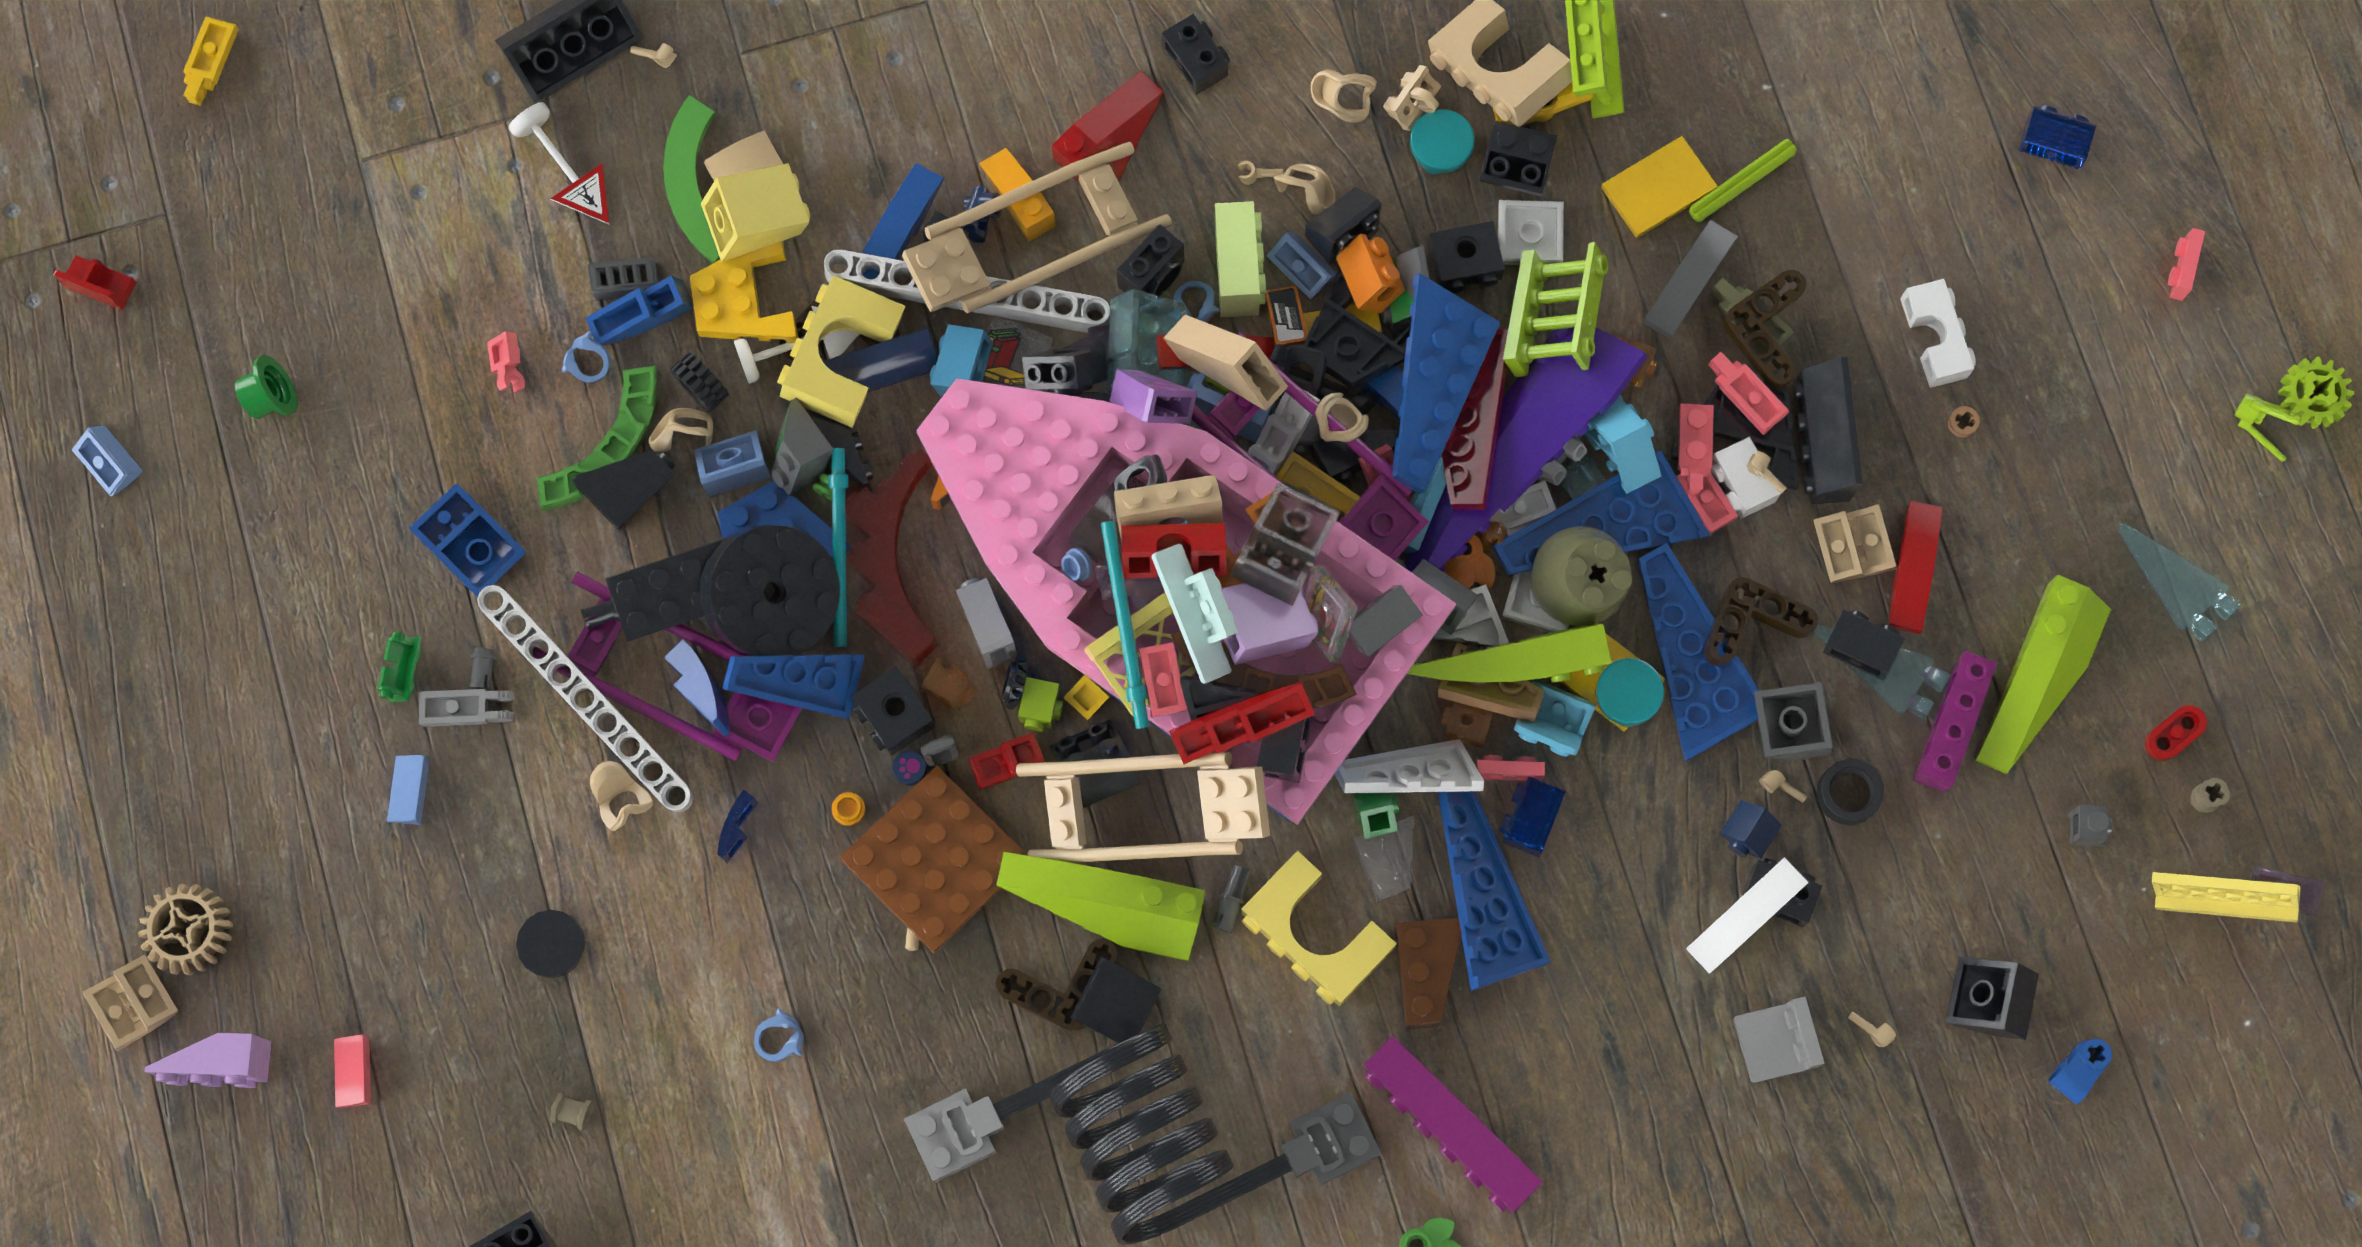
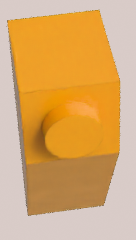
(1031, 214)

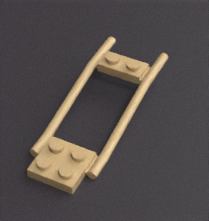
(950, 271)
(1230, 803)

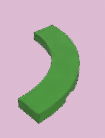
(681, 174)
(618, 444)

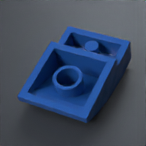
(467, 540)

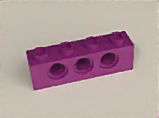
(1955, 721)

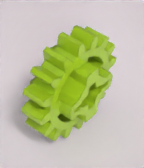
(2327, 404)

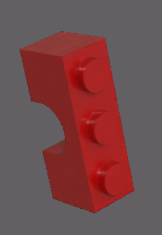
(1202, 544)

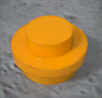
(848, 808)

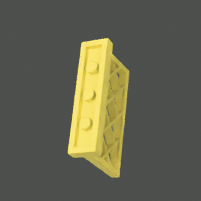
(1142, 621)
(2226, 897)

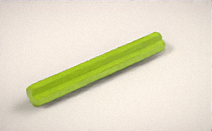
(1742, 180)

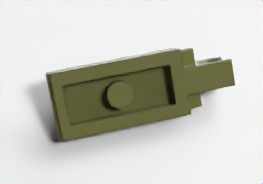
(1730, 296)

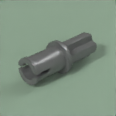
(1232, 898)

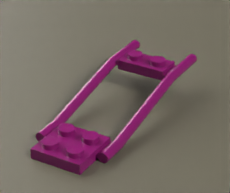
(1378, 516)
(753, 721)

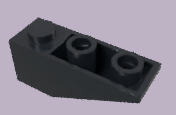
(840, 437)
(1341, 461)

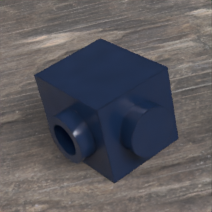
(1750, 830)

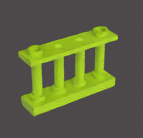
(1595, 54)
(1529, 298)

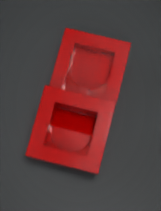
(1000, 763)

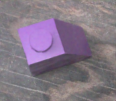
(1152, 397)

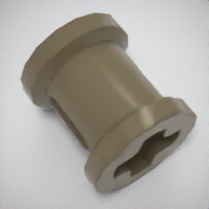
(2200, 798)
(571, 1111)

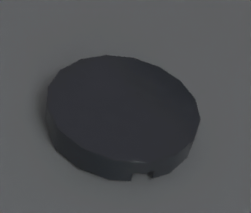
(550, 943)

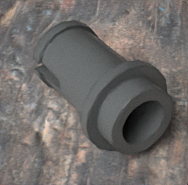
(482, 668)

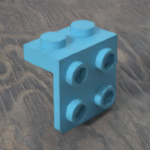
(1559, 721)

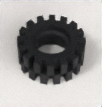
(699, 382)

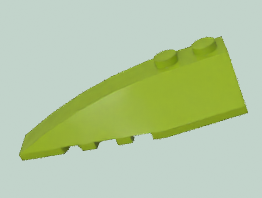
(1529, 659)
(2045, 669)
(1113, 904)

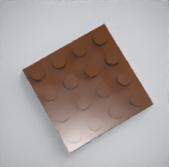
(932, 859)

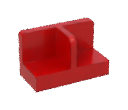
(97, 281)

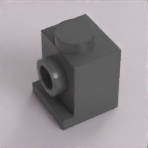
(2089, 825)

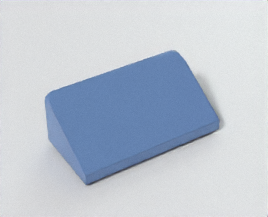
(1301, 264)
(106, 459)
(408, 789)

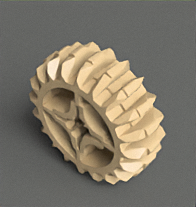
(172, 906)

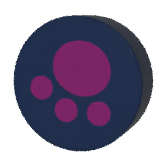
(909, 768)

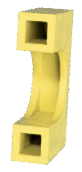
(840, 309)
(1334, 974)

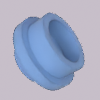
(1077, 565)

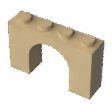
(1512, 94)

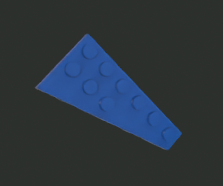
(1439, 369)
(1636, 520)
(1704, 698)
(1491, 911)

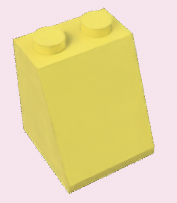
(754, 210)

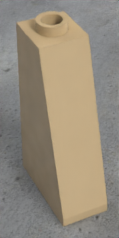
(1227, 360)

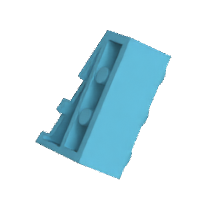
(1626, 443)

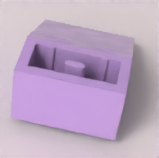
(219, 1058)

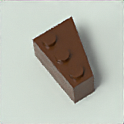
(1425, 968)

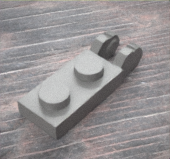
(462, 707)

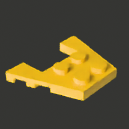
(728, 299)

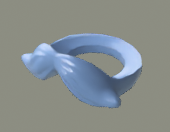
(1208, 308)
(587, 343)
(791, 1047)

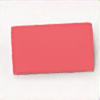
(352, 1071)

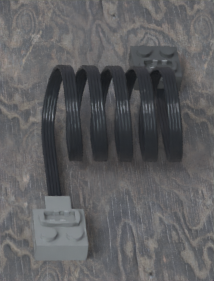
(959, 1132)

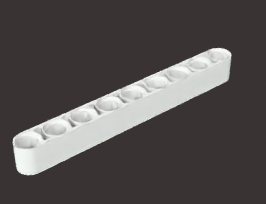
(1012, 308)
(574, 687)

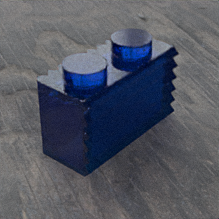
(2057, 136)
(1532, 816)

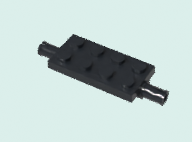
(654, 594)

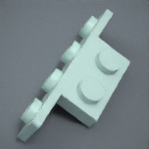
(1198, 611)

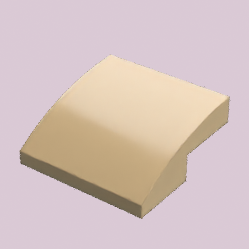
(743, 156)
(1855, 544)
(130, 1003)

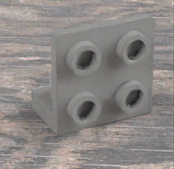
(1778, 1040)

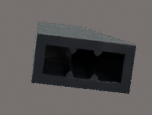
(625, 485)

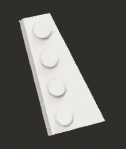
(1416, 769)

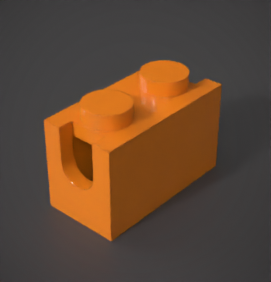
(1370, 273)

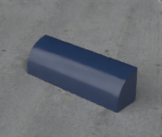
(887, 361)

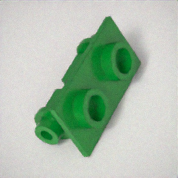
(398, 682)

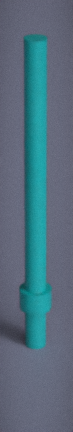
(838, 482)
(1136, 692)

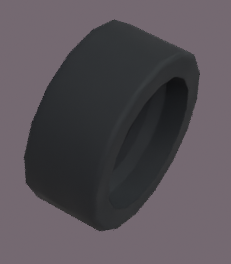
(1838, 814)

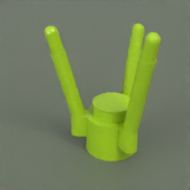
(2254, 410)

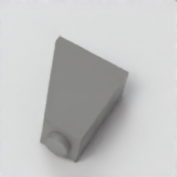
(986, 622)

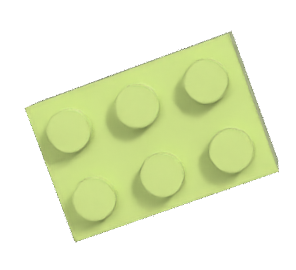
(1239, 259)

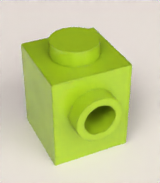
(1040, 704)

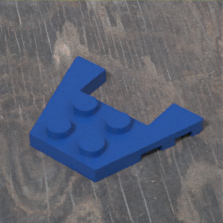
(774, 507)

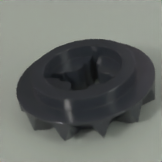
(1014, 682)

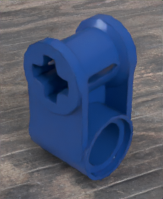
(2077, 1074)

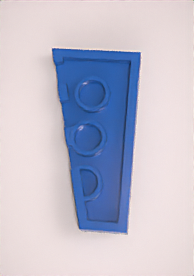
(803, 681)

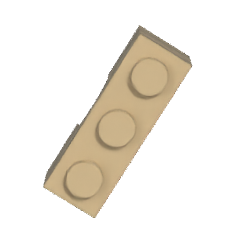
(1191, 499)

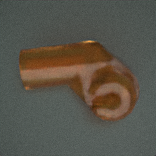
(1494, 534)

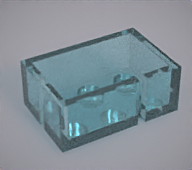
(1133, 331)

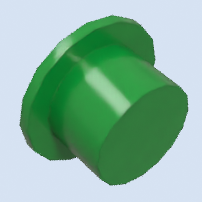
(266, 389)

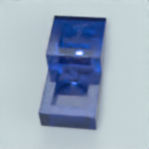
(731, 836)

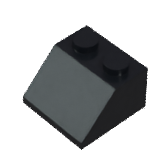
(1992, 997)

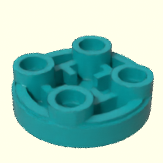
(1442, 141)
(1629, 691)

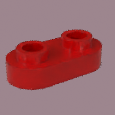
(2174, 733)

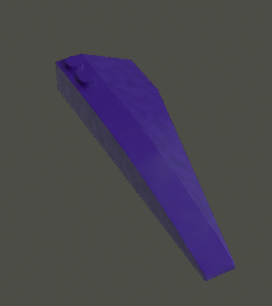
(1534, 425)

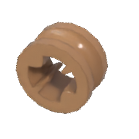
(1967, 431)

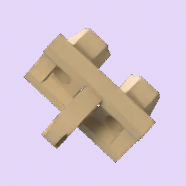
(1417, 86)

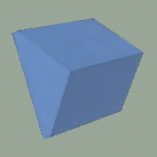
(731, 463)

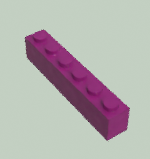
(1452, 1125)

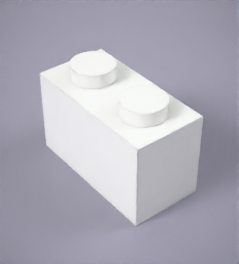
(1744, 490)

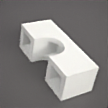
(1933, 306)

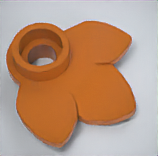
(1472, 567)

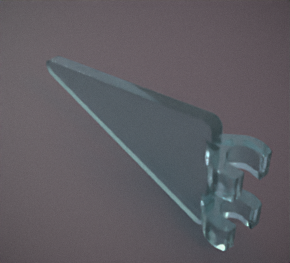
(2180, 584)
(1902, 680)

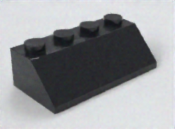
(566, 43)
(1828, 432)

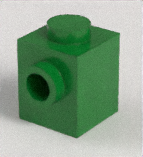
(1376, 813)

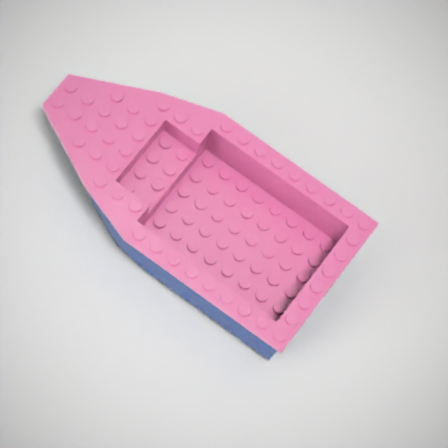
(1036, 463)

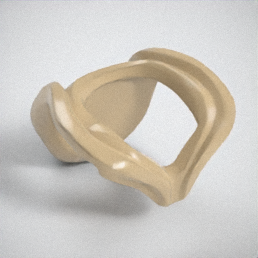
(1325, 91)
(1319, 192)
(1345, 413)
(662, 435)
(610, 780)

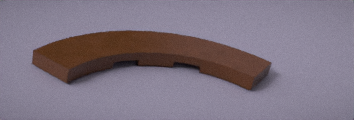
(1321, 687)

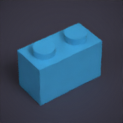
(961, 356)

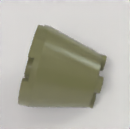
(1563, 580)

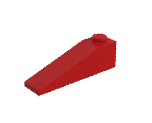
(1111, 123)

